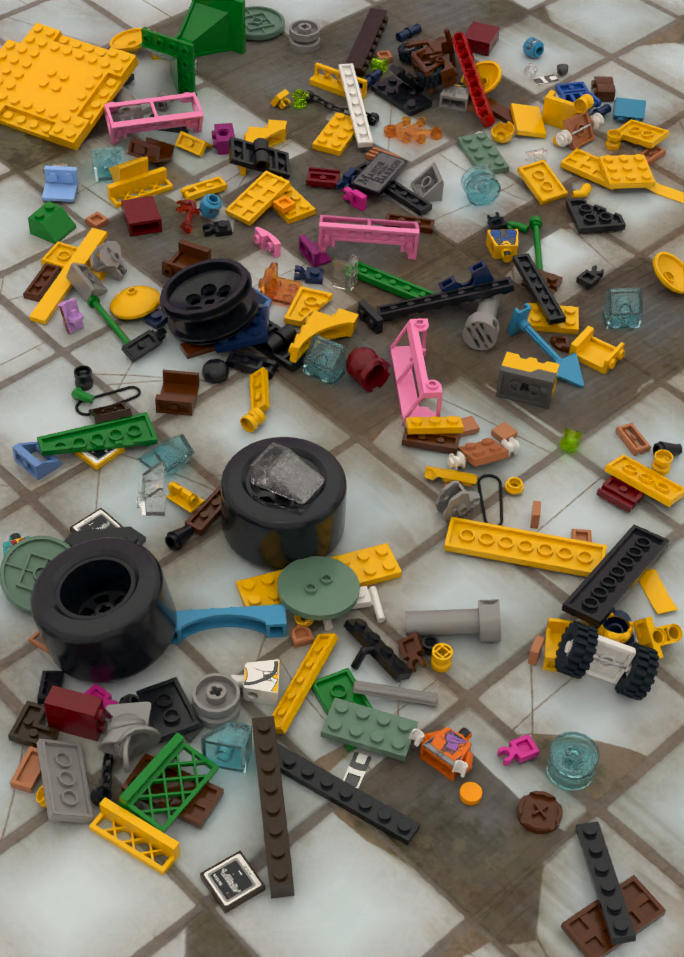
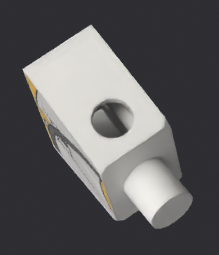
(260, 681)

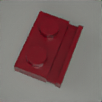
(322, 177)
(620, 493)

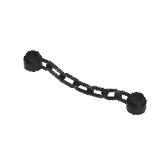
(371, 121)
(101, 792)

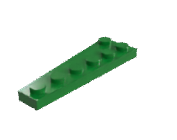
(112, 434)

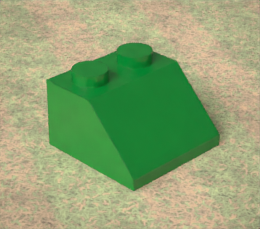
(50, 223)

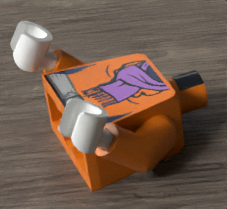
(445, 750)

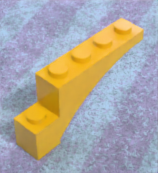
(274, 133)
(324, 325)

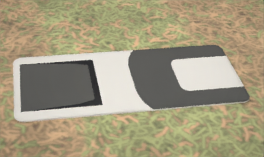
(545, 79)
(357, 769)

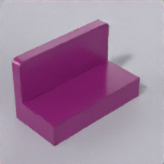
(311, 253)

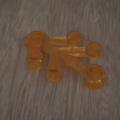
(411, 131)

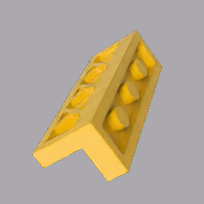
(330, 84)
(137, 184)
(137, 828)

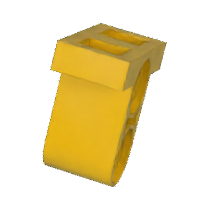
(654, 636)

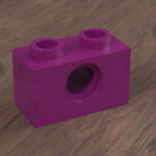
(221, 136)

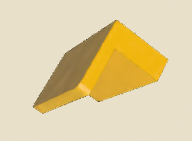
(192, 144)

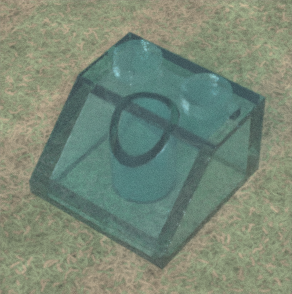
(104, 159)
(623, 308)
(325, 360)
(172, 451)
(229, 746)

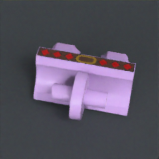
(71, 315)

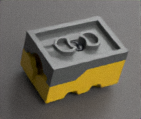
(527, 380)

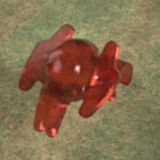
(190, 208)

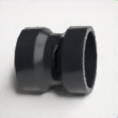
(83, 377)

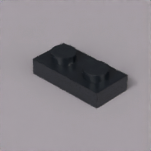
(370, 317)

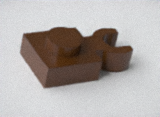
(411, 649)

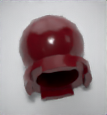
(367, 368)

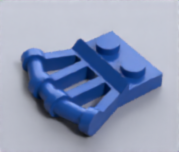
(575, 90)

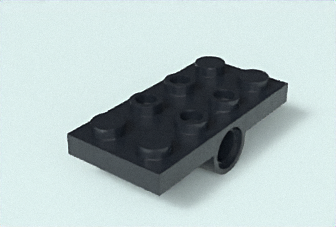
(259, 156)
(278, 346)

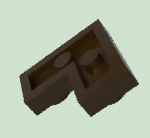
(28, 726)

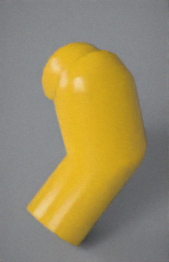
(583, 192)

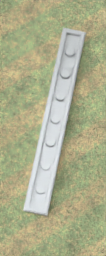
(355, 105)

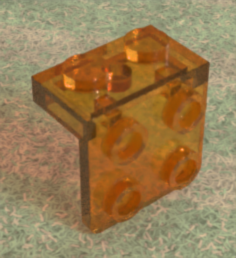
(278, 288)

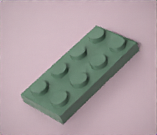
(482, 151)
(369, 729)

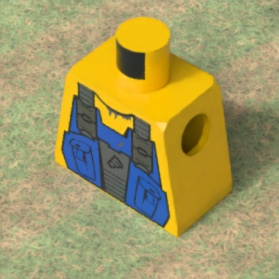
(502, 243)

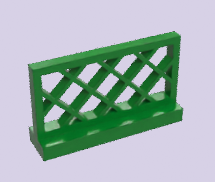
(156, 768)

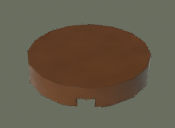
(539, 812)

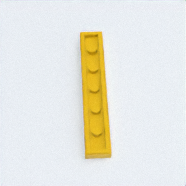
(303, 681)

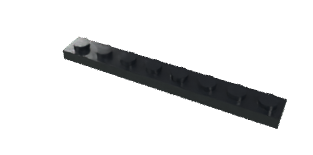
(445, 298)
(347, 796)

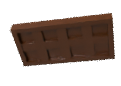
(197, 811)
(588, 926)

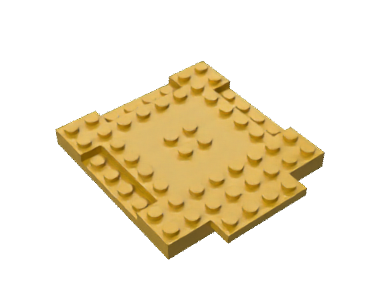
(58, 84)

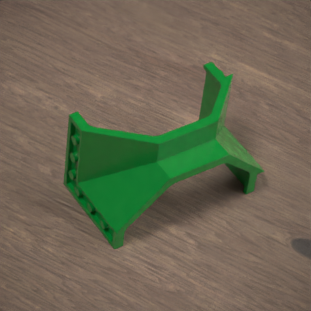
(206, 30)

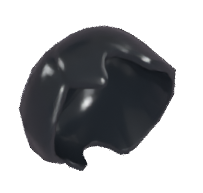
(215, 371)

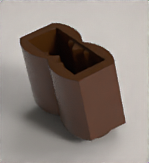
(603, 88)

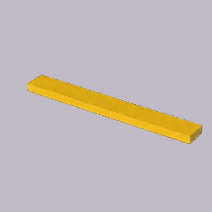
(61, 285)

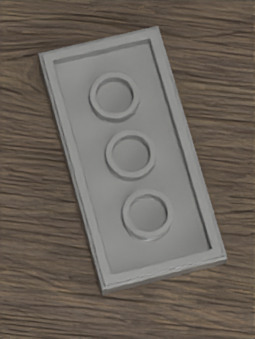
(65, 781)

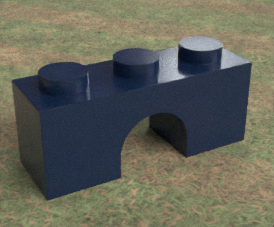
(479, 274)

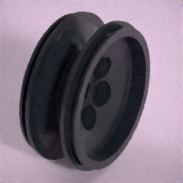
(209, 301)

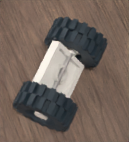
(588, 653)

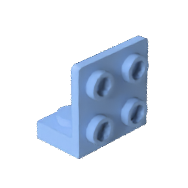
(60, 183)

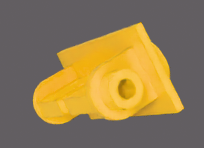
(183, 497)

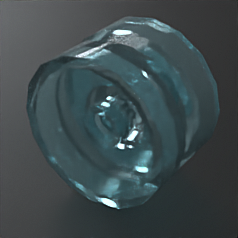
(480, 185)
(572, 760)

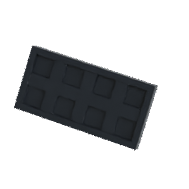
(401, 96)

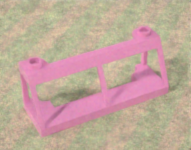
(122, 128)
(406, 236)
(402, 361)

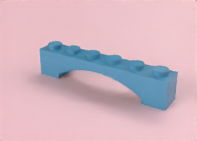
(264, 619)

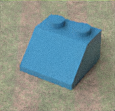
(629, 109)

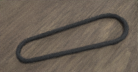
(111, 392)
(500, 494)

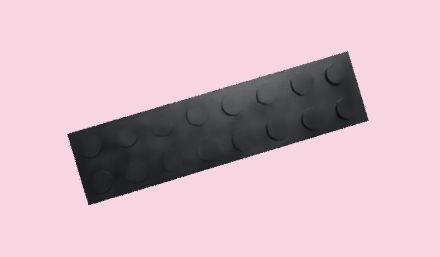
(615, 576)

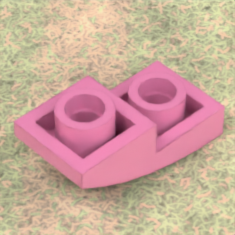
(267, 241)

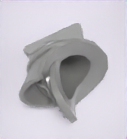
(129, 731)

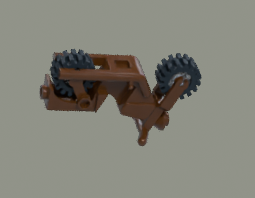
(430, 63)

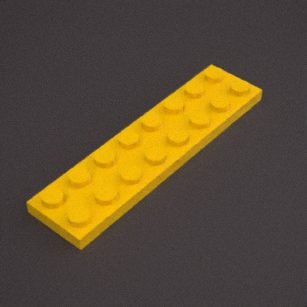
(523, 547)
(369, 564)

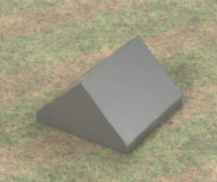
(429, 184)
(85, 281)

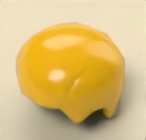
(503, 132)

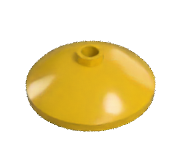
(127, 40)
(490, 74)
(669, 271)
(135, 302)

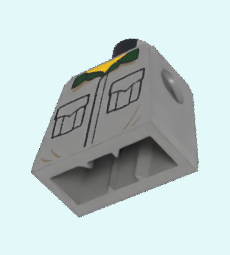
(454, 97)

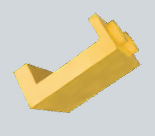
(556, 110)
(596, 352)
(554, 631)

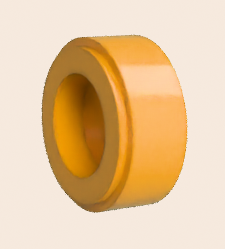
(470, 793)

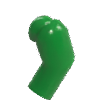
(517, 225)
(79, 394)

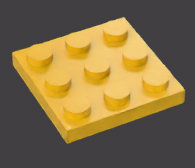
(626, 171)

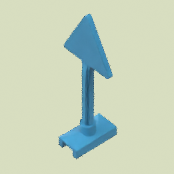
(569, 366)

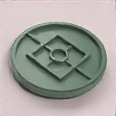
(263, 23)
(24, 564)
(318, 588)

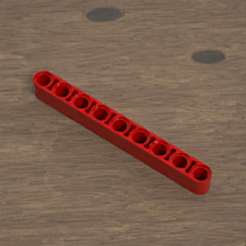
(473, 80)

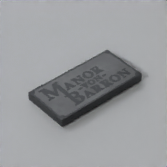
(379, 174)

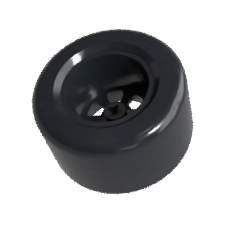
(282, 530)
(116, 638)

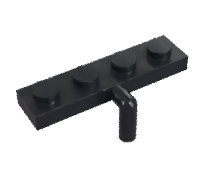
(377, 649)

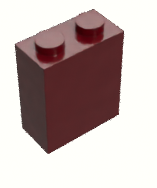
(482, 37)
(141, 216)
(75, 713)

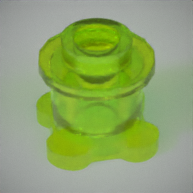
(378, 63)
(299, 98)
(570, 440)

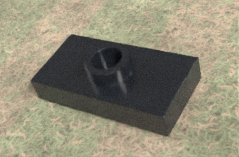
(49, 679)

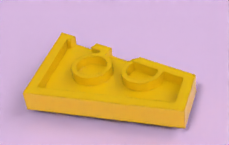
(305, 303)

